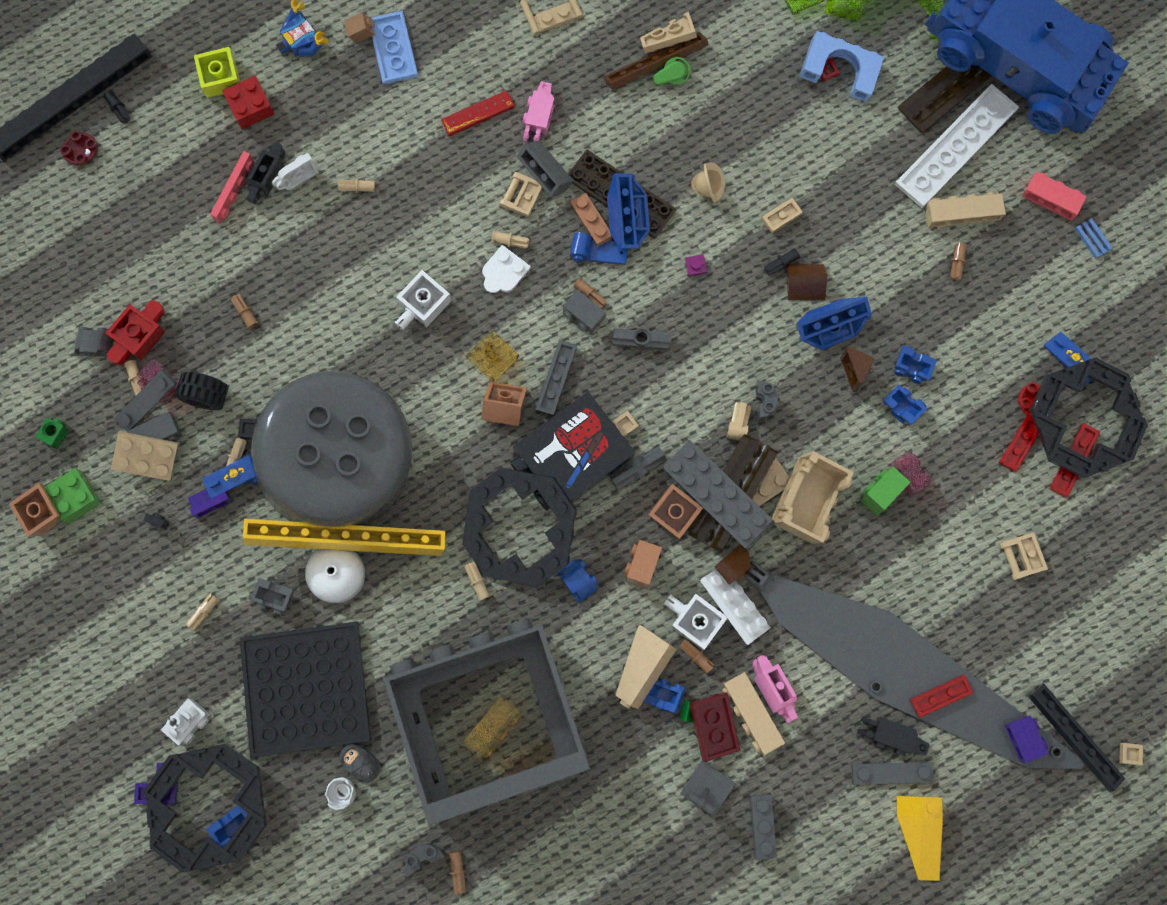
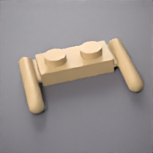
(552, 17)

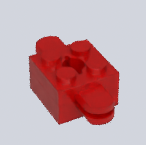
(128, 328)

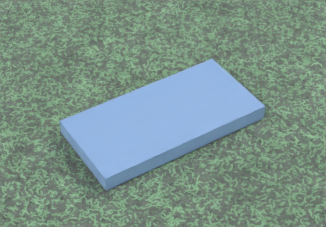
(393, 48)

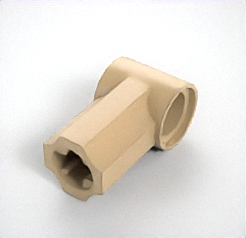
(739, 421)

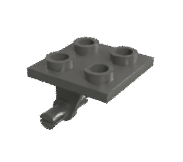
(707, 788)

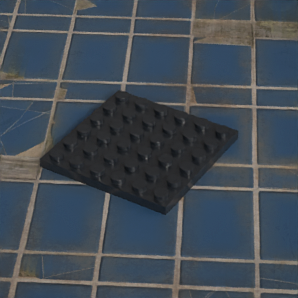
(304, 689)

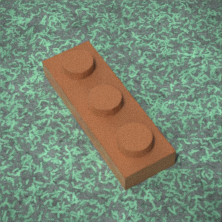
(591, 219)

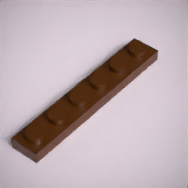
(654, 61)

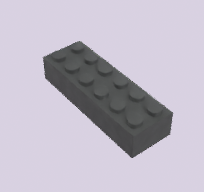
(719, 495)

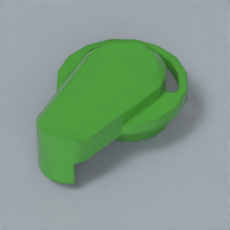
(673, 72)

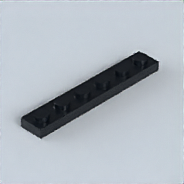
(1076, 738)

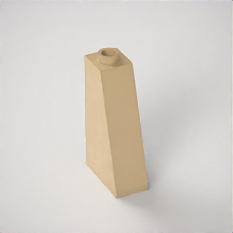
(643, 667)

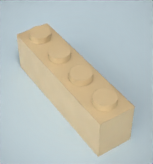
(965, 210)
(753, 713)

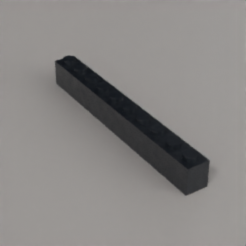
(71, 95)

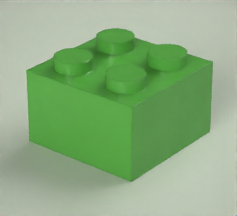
(887, 488)
(72, 495)

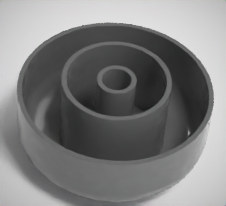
(331, 450)

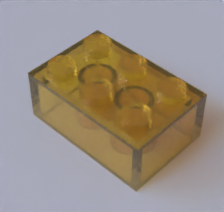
(492, 728)

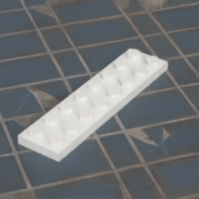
(956, 146)

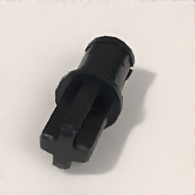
(116, 107)
(781, 262)

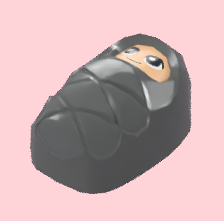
(360, 762)

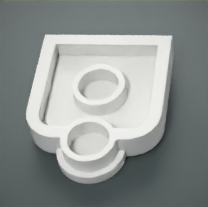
(295, 173)
(504, 271)

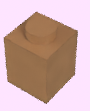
(360, 27)

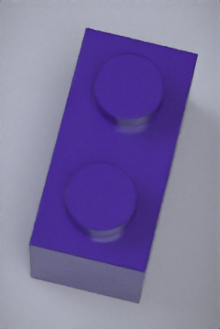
(1026, 739)

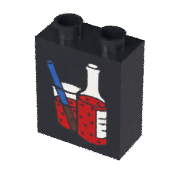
(574, 447)

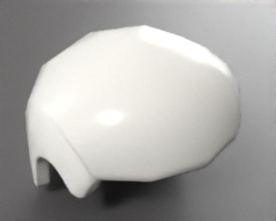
(346, 787)

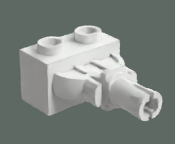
(186, 722)

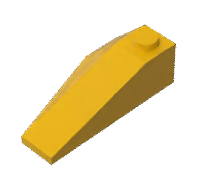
(922, 829)

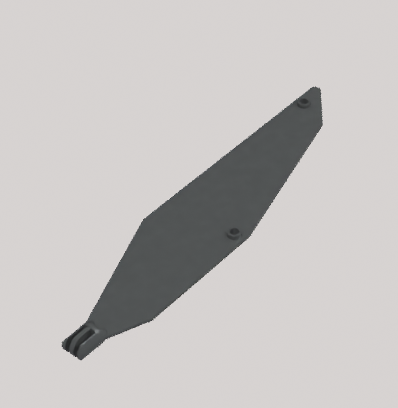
(882, 649)

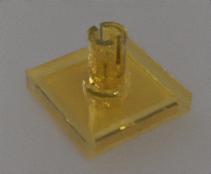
(492, 356)

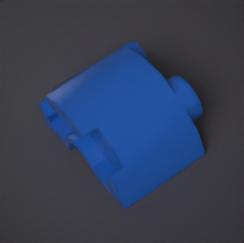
(914, 365)
(903, 406)
(577, 580)
(665, 696)
(224, 828)

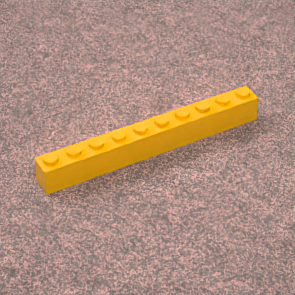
(343, 538)

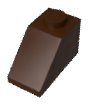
(734, 565)

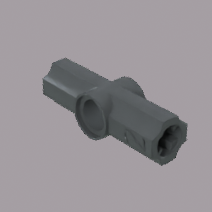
(654, 340)
(637, 468)

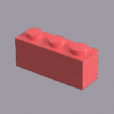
(1054, 195)

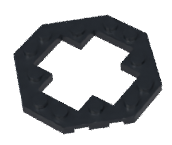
(1051, 431)
(559, 535)
(161, 816)

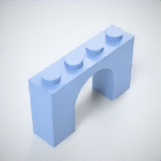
(865, 63)

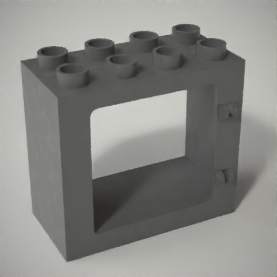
(404, 695)

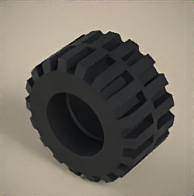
(201, 391)

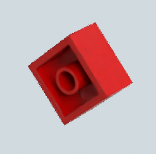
(248, 102)

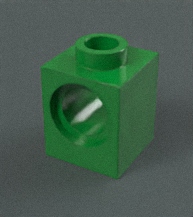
(44, 432)

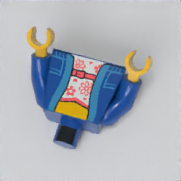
(299, 34)

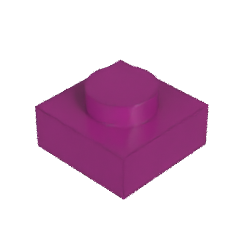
(695, 265)

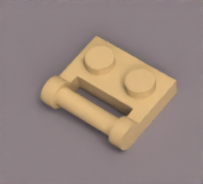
(526, 198)
(1029, 553)

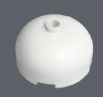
(343, 583)

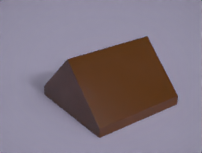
(806, 282)
(856, 366)

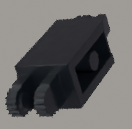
(264, 172)
(894, 735)

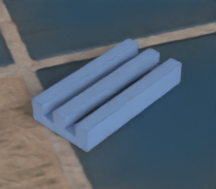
(1098, 233)

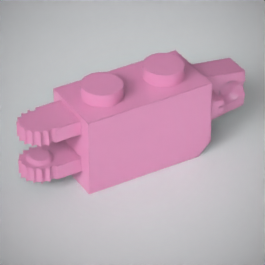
(540, 112)
(775, 688)

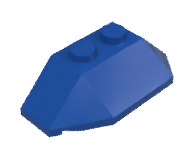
(627, 211)
(834, 322)

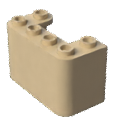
(810, 496)

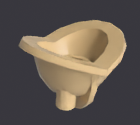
(709, 182)

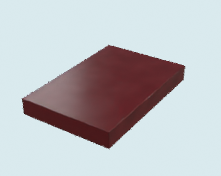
(714, 726)

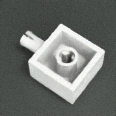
(426, 310)
(696, 609)

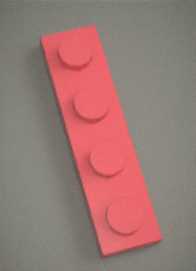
(235, 181)

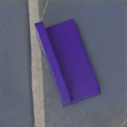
(202, 504)

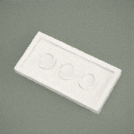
(736, 606)

